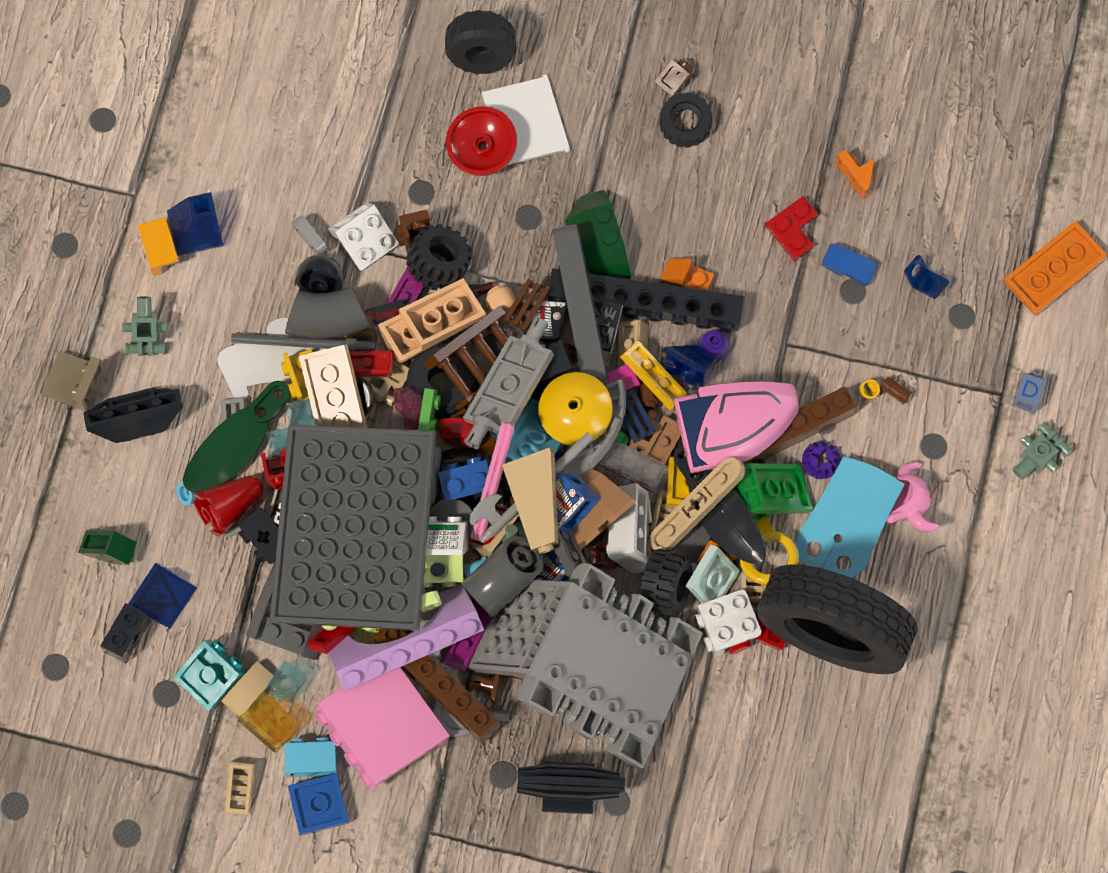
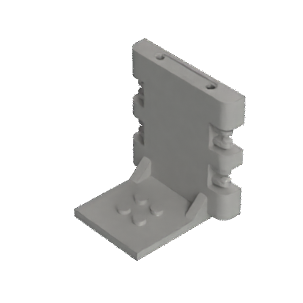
(593, 656)

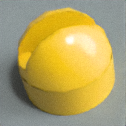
(872, 385)

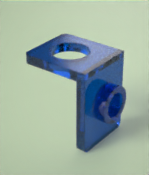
(925, 280)

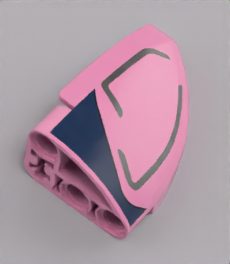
(733, 421)

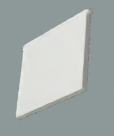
(534, 116)

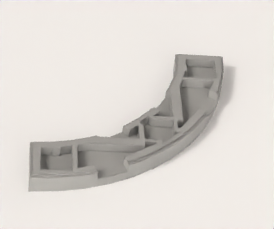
(598, 448)

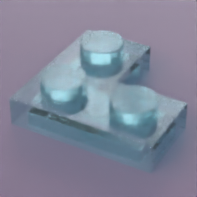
(298, 414)

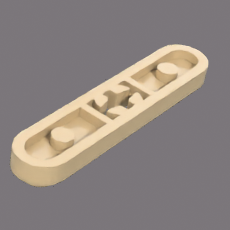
(713, 487)

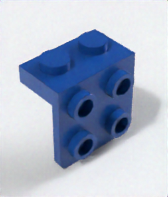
(464, 480)

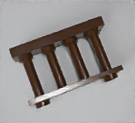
(459, 347)

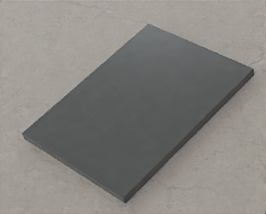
(353, 527)

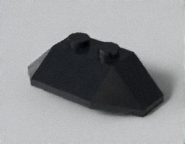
(134, 414)

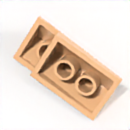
(431, 320)

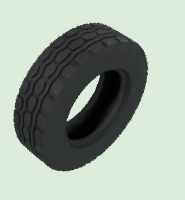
(837, 619)

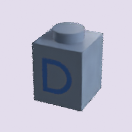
(1029, 392)

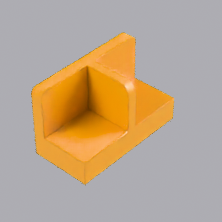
(158, 244)

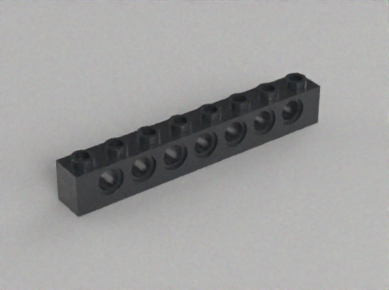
(659, 294)

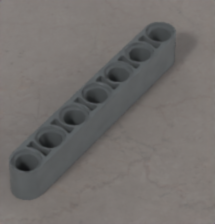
(580, 302)

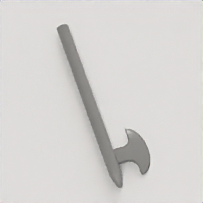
(486, 508)

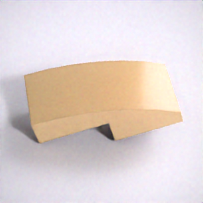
(247, 689)

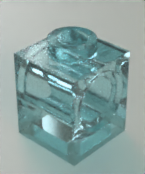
(290, 672)

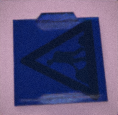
(162, 596)

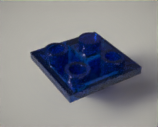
(195, 224)
(689, 362)

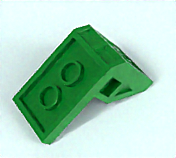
(774, 490)

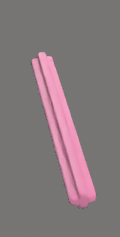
(494, 473)

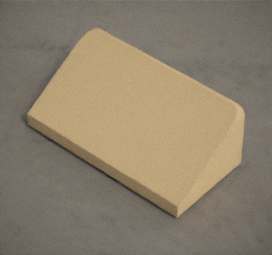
(628, 334)

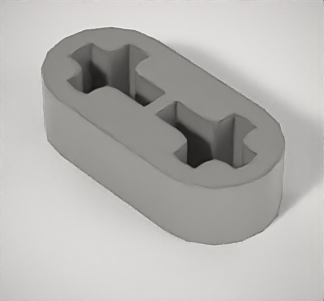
(309, 235)

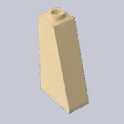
(534, 493)

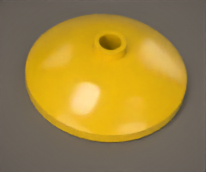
(590, 416)

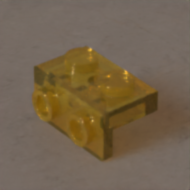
(269, 722)

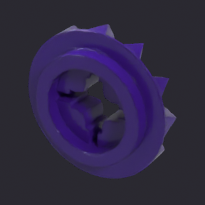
(810, 463)

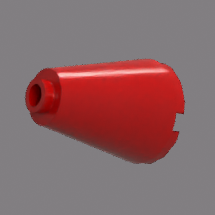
(227, 502)

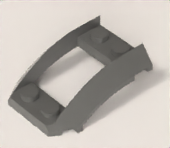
(279, 634)

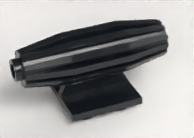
(569, 786)

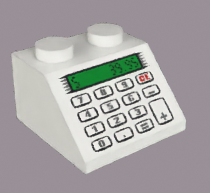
(447, 536)

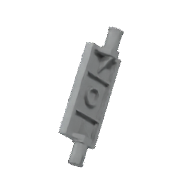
(508, 383)

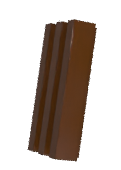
(535, 288)

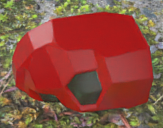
(455, 430)

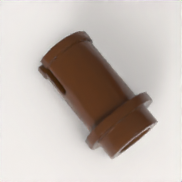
(895, 390)
(647, 397)

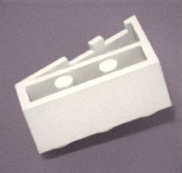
(630, 534)

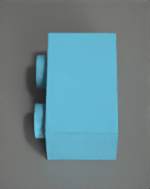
(310, 758)

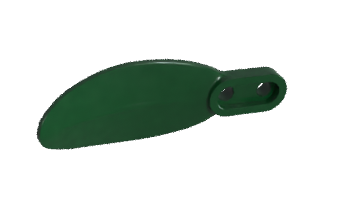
(234, 441)

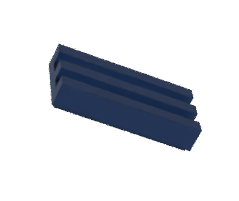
(643, 434)

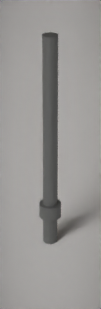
(353, 344)

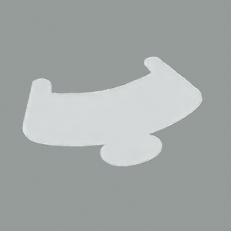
(256, 364)

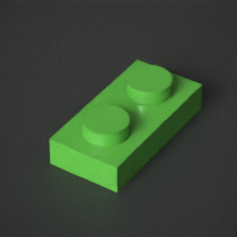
(430, 403)

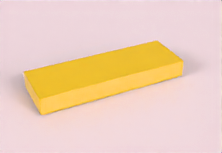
(653, 374)

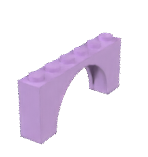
(450, 624)

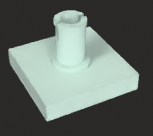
(712, 575)

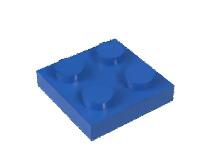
(318, 804)

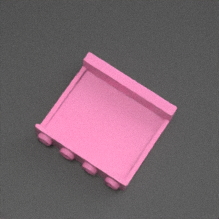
(381, 726)

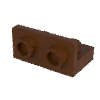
(410, 226)

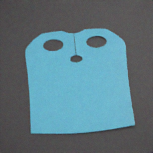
(853, 506)

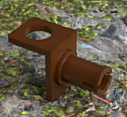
(490, 685)

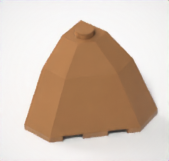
(606, 511)

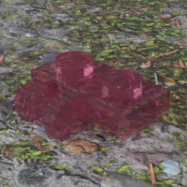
(409, 406)

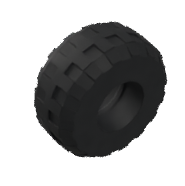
(480, 42)
(420, 376)

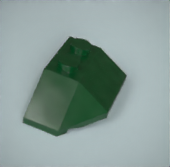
(600, 235)

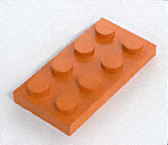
(1055, 268)

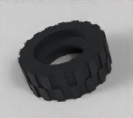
(690, 102)

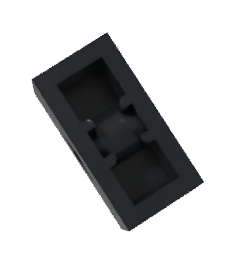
(254, 524)
(125, 633)

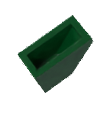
(108, 546)

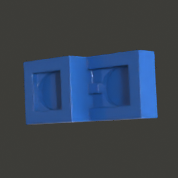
(849, 263)

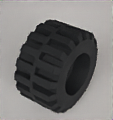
(442, 242)
(666, 581)

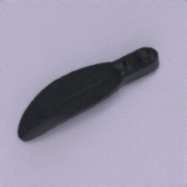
(729, 521)

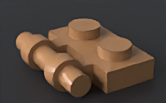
(662, 442)

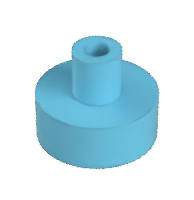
(184, 496)

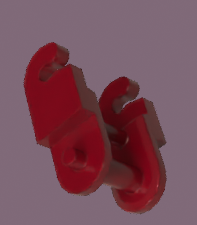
(608, 565)

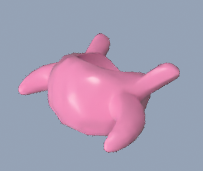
(912, 500)

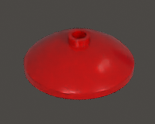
(477, 127)

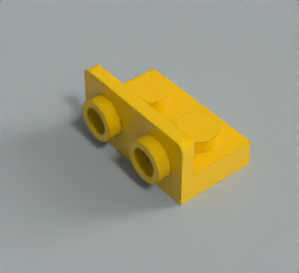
(292, 367)

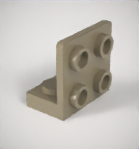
(73, 380)

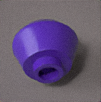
(709, 340)

